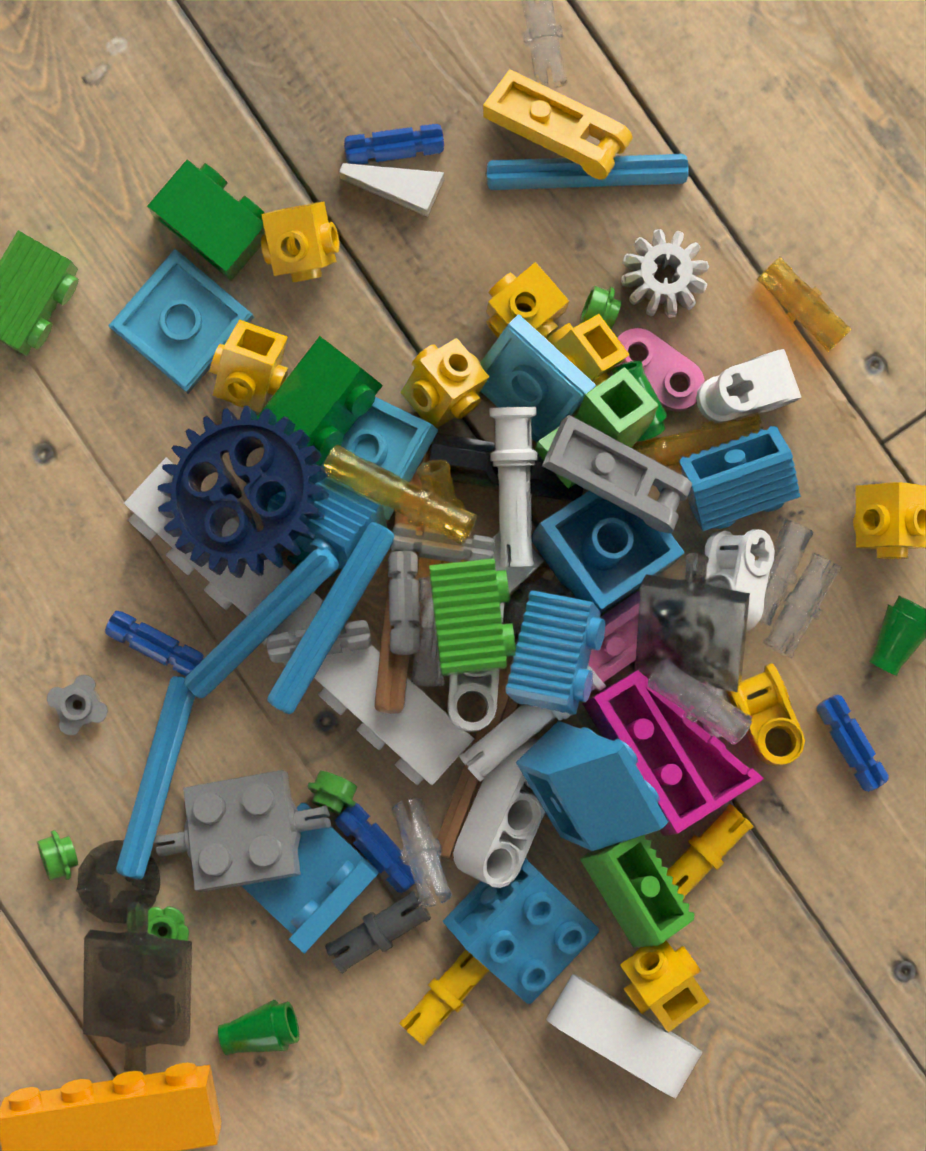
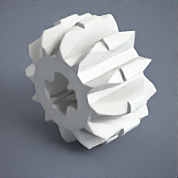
(684, 278)

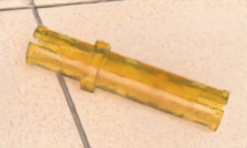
(671, 448)
(410, 500)

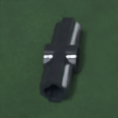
(472, 465)

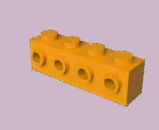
(122, 1114)

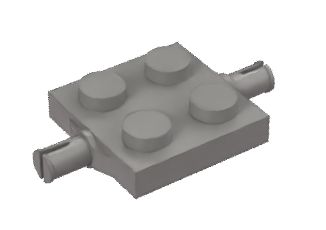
(242, 831)

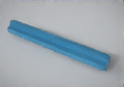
(568, 174)
(331, 618)
(261, 622)
(156, 780)

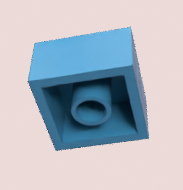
(602, 549)

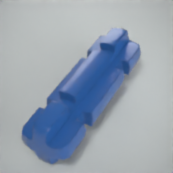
(394, 144)
(152, 643)
(852, 743)
(376, 847)

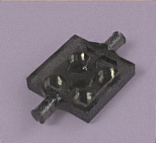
(693, 626)
(137, 987)

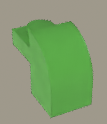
(615, 408)

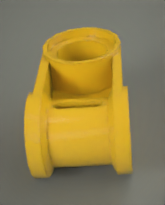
(768, 712)

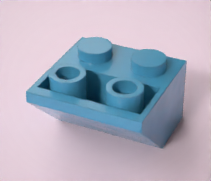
(591, 787)

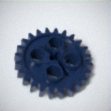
(283, 468)

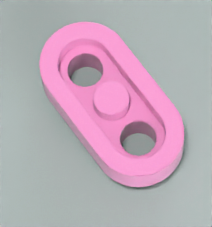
(661, 365)

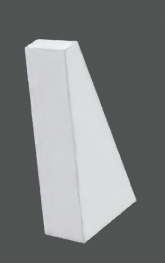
(402, 186)

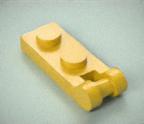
(557, 123)

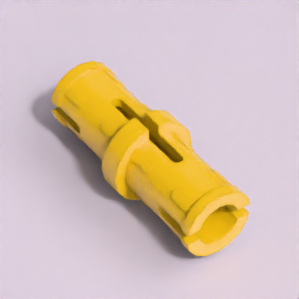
(708, 849)
(444, 997)

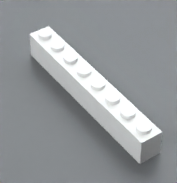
(418, 734)

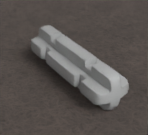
(436, 546)
(403, 602)
(353, 636)

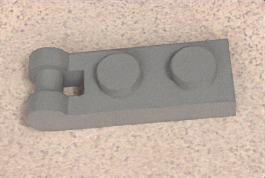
(617, 473)

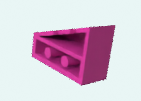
(673, 754)

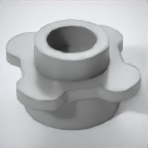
(92, 708)

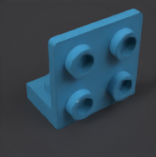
(328, 883)
(522, 930)

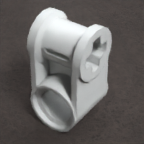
(749, 388)
(737, 568)

